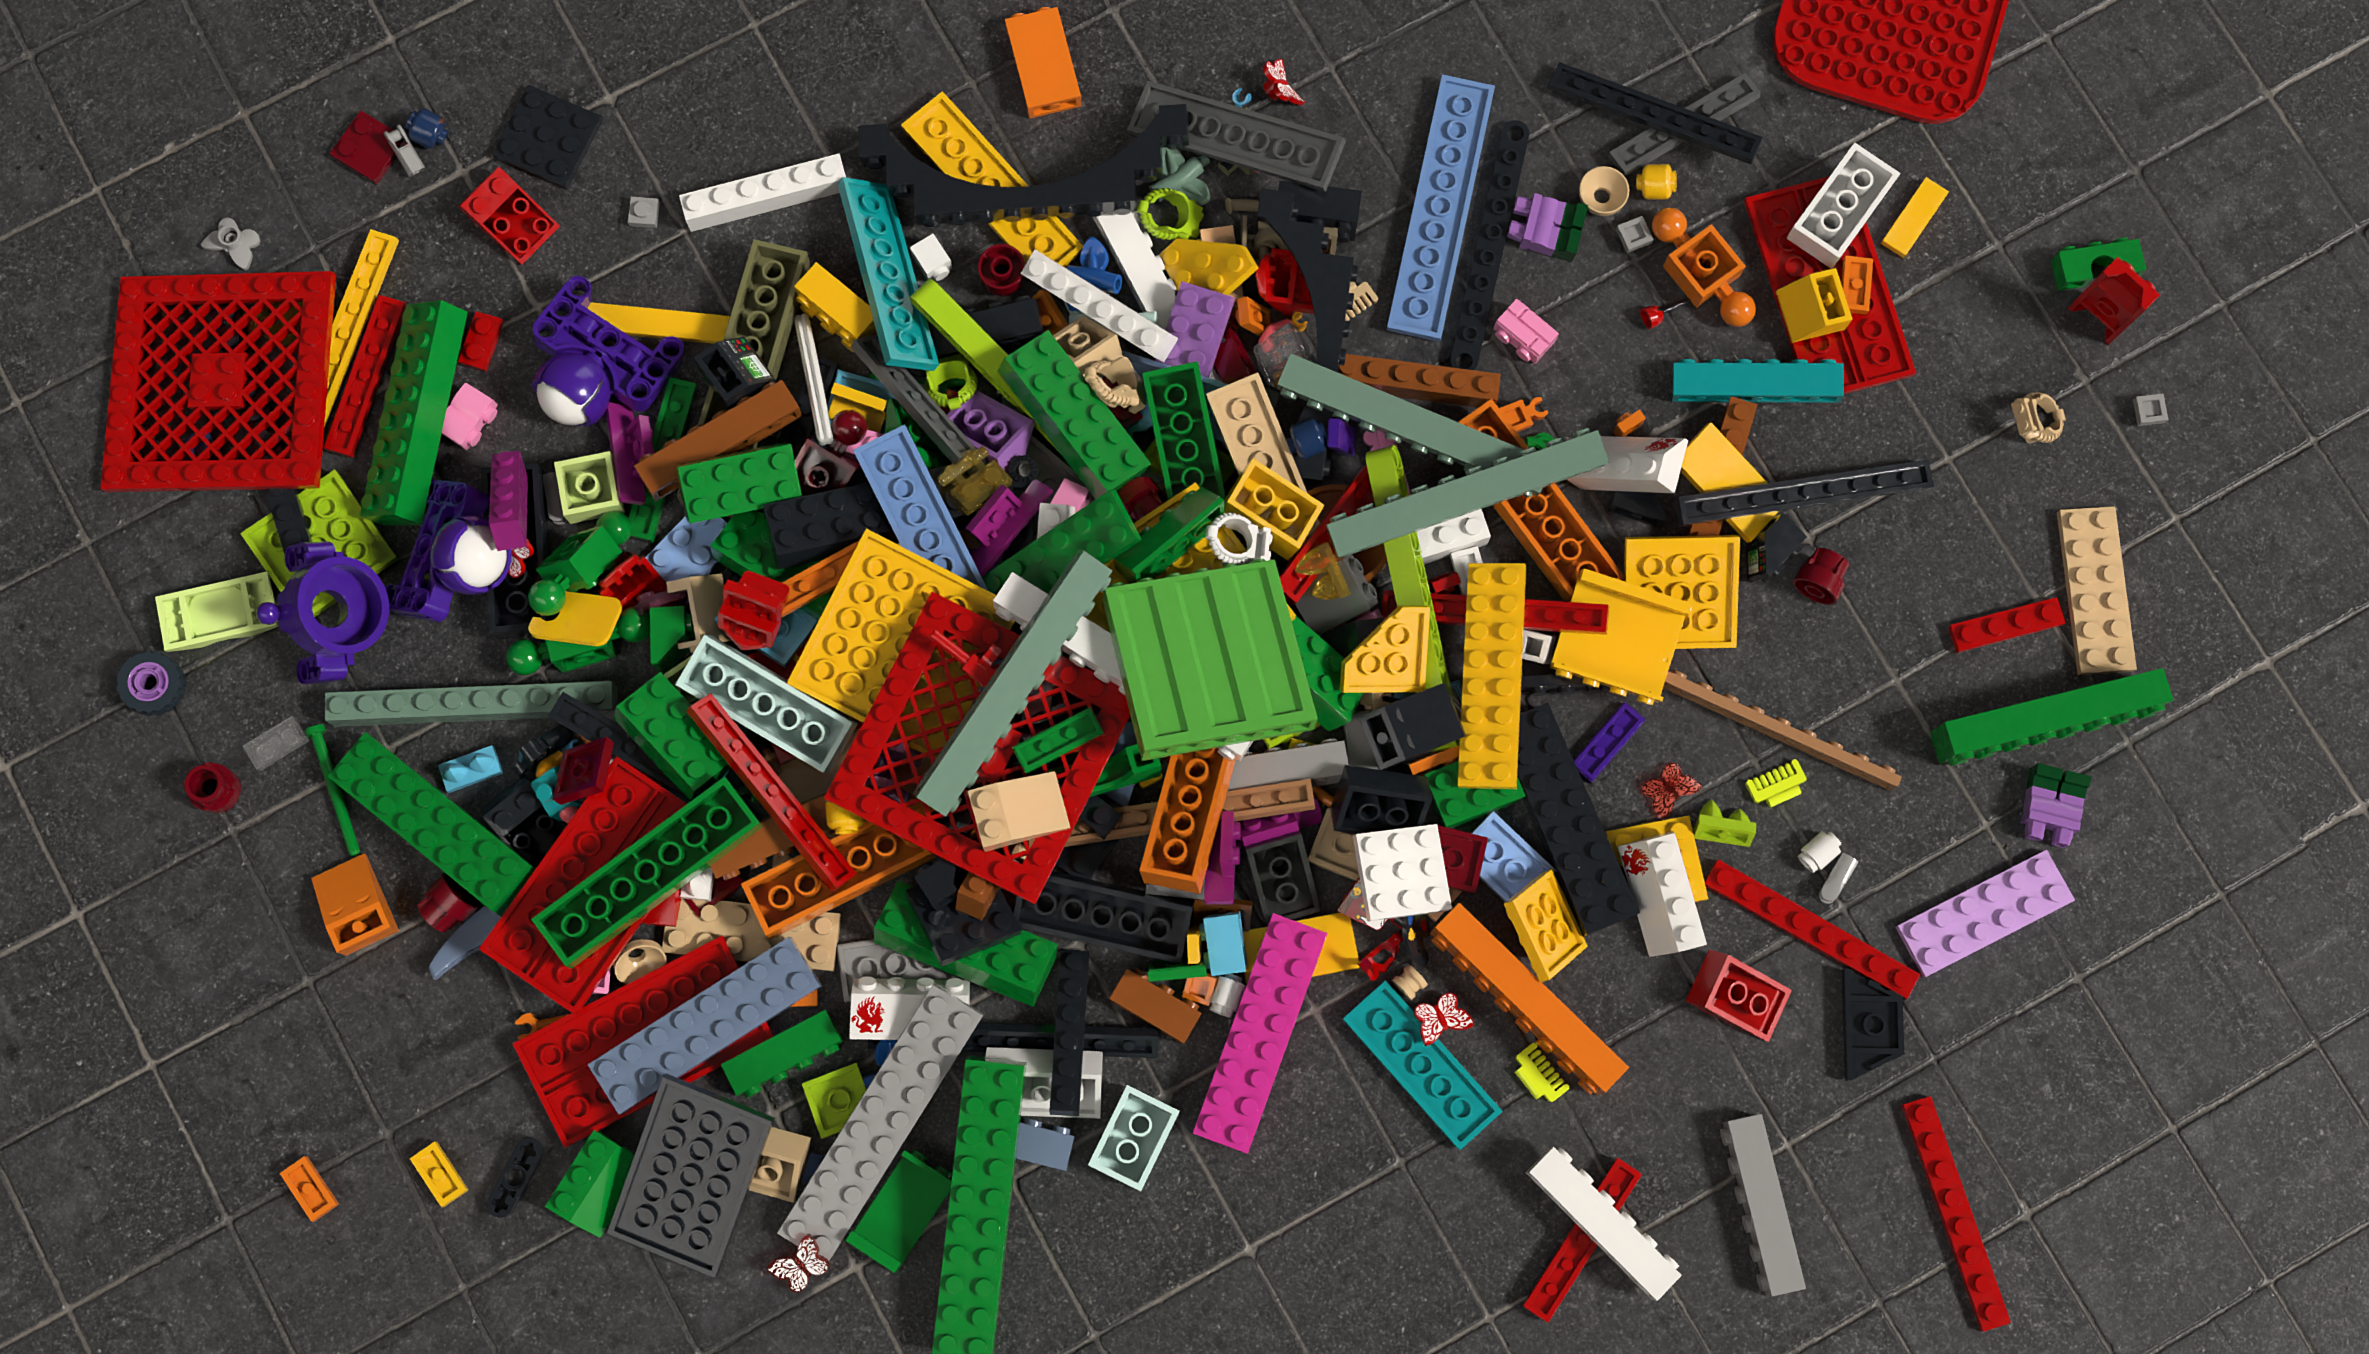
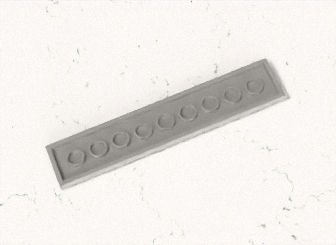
(881, 1121)

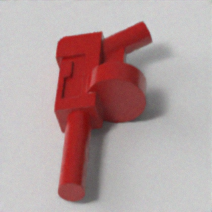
(975, 667)

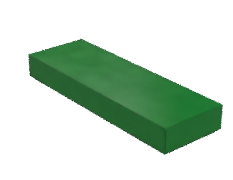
(1057, 740)

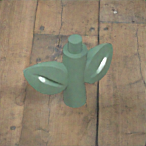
(1183, 175)

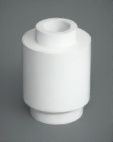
(1820, 851)
(1227, 995)

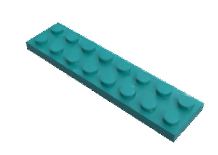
(887, 274)

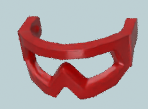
(1367, 962)

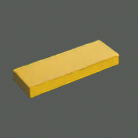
(1914, 217)

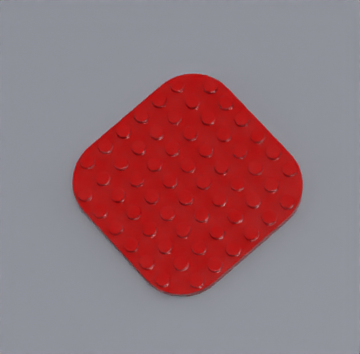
(1892, 54)

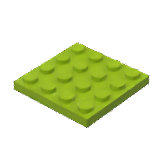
(331, 517)

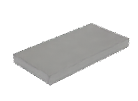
(875, 961)

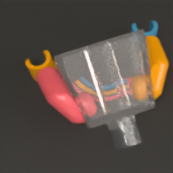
(1276, 345)

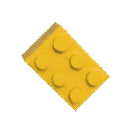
(834, 305)
(1274, 504)

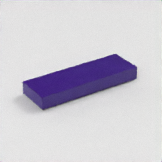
(1341, 437)
(1608, 742)

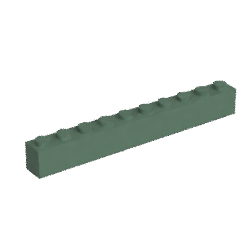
(1392, 416)
(1466, 494)
(1012, 683)
(461, 703)

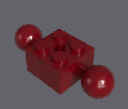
(847, 429)

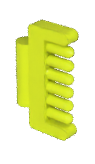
(1780, 791)
(1534, 1079)

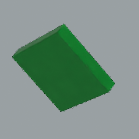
(1165, 970)

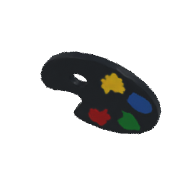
(1413, 932)

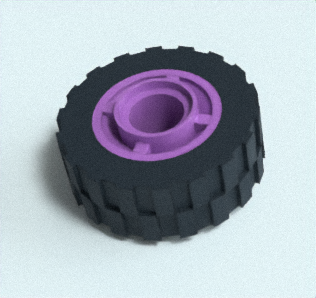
(138, 671)

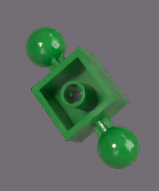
(579, 562)
(526, 656)

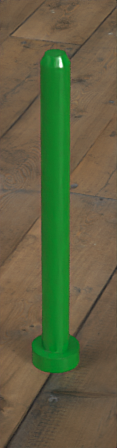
(316, 734)

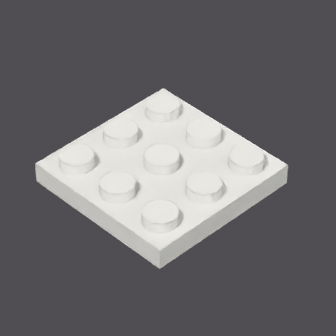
(1402, 872)

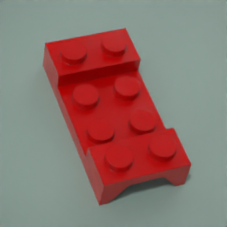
(2116, 298)

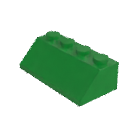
(1170, 537)

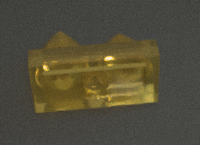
(1319, 561)

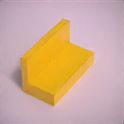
(871, 407)

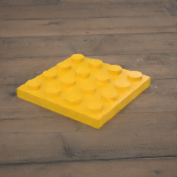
(1696, 571)

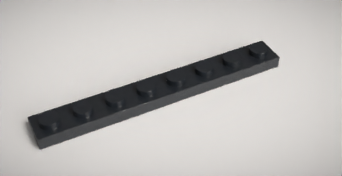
(1655, 113)

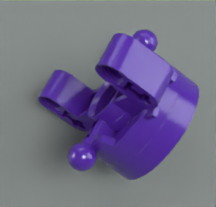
(361, 604)

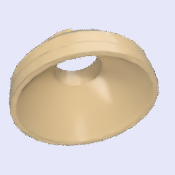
(1608, 180)
(630, 969)

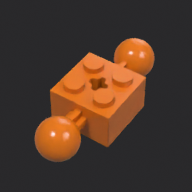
(1694, 253)

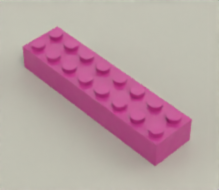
(1259, 1033)

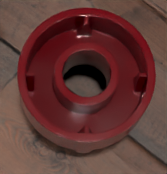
(1001, 256)
(1141, 497)
(1822, 576)
(202, 777)
(447, 904)

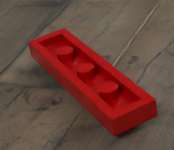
(2006, 625)

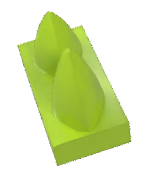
(1731, 830)

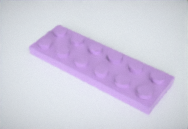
(1984, 913)

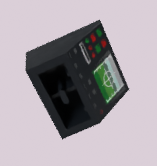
(733, 370)
(1772, 547)

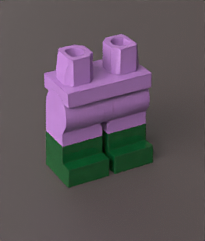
(1549, 227)
(2054, 803)

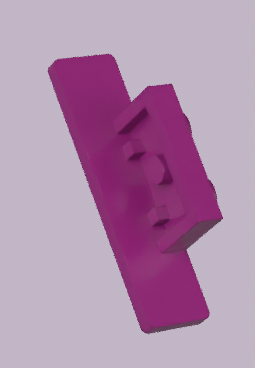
(629, 442)
(1003, 520)
(1269, 827)
(1222, 862)

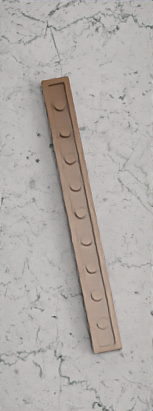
(1781, 730)
(1245, 803)

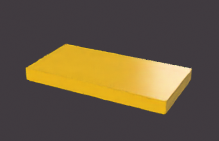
(1716, 465)
(1337, 953)

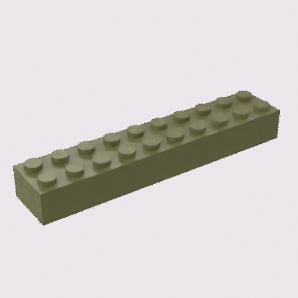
(763, 310)

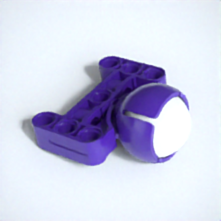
(583, 372)
(451, 555)

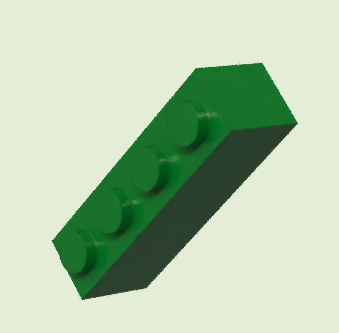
(782, 1054)

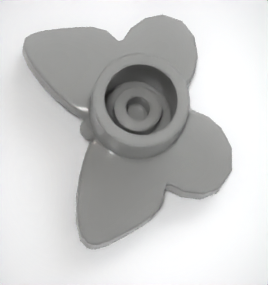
(233, 241)

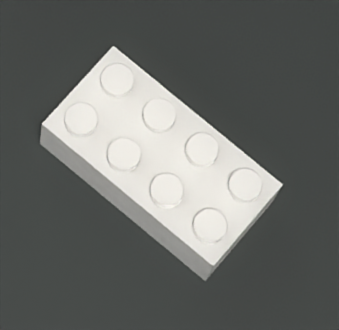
(1843, 205)

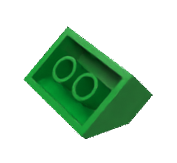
(593, 1184)

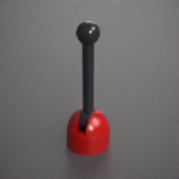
(1653, 315)

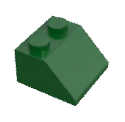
(667, 629)

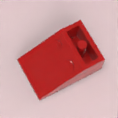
(508, 215)

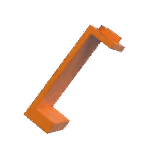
(1043, 62)

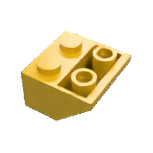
(1814, 306)

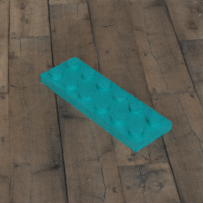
(1424, 1072)

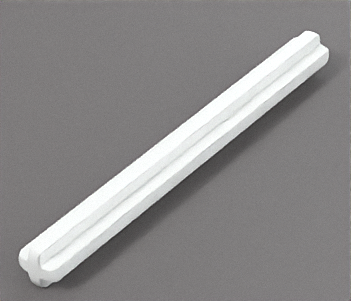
(813, 379)

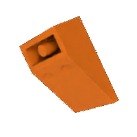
(353, 905)

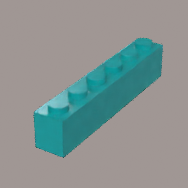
(1758, 381)

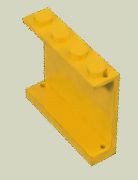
(1637, 642)

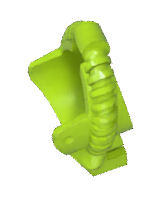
(1189, 215)
(950, 368)

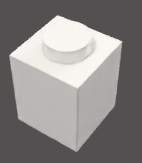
(931, 258)
(1538, 646)

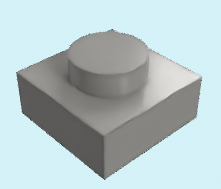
(643, 212)
(1634, 234)
(2150, 409)

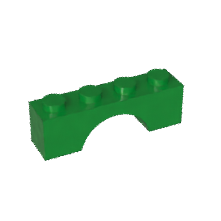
(1121, 771)

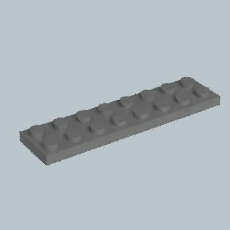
(1246, 137)

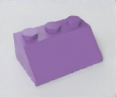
(994, 427)

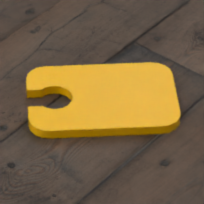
(582, 620)

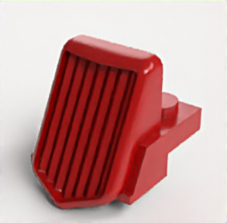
(1283, 284)
(630, 579)
(752, 610)

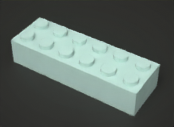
(767, 703)

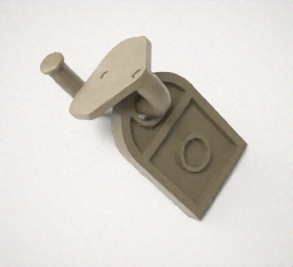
(1266, 238)

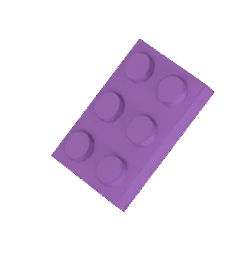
(1199, 323)

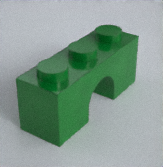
(2073, 265)

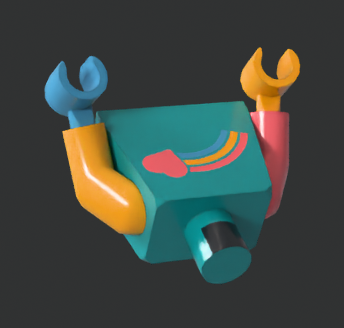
(545, 784)

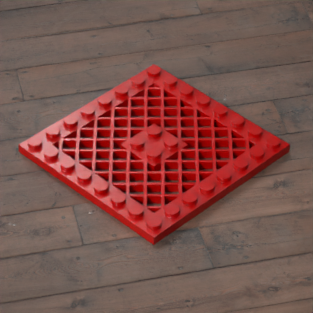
(218, 382)
(852, 795)

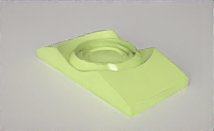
(214, 612)

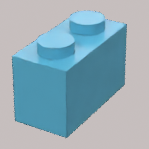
(1224, 943)

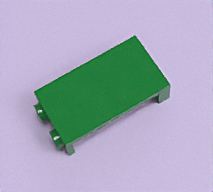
(901, 1210)

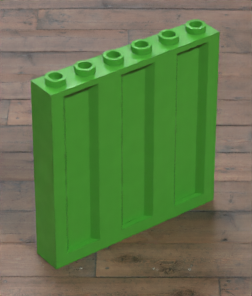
(1208, 659)

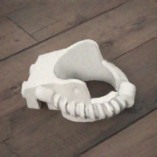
(1256, 539)

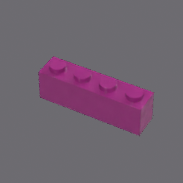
(508, 500)

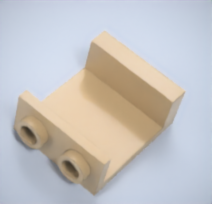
(705, 601)

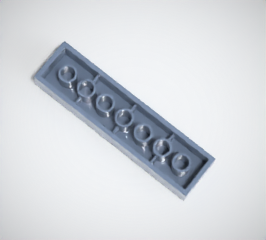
(705, 1025)

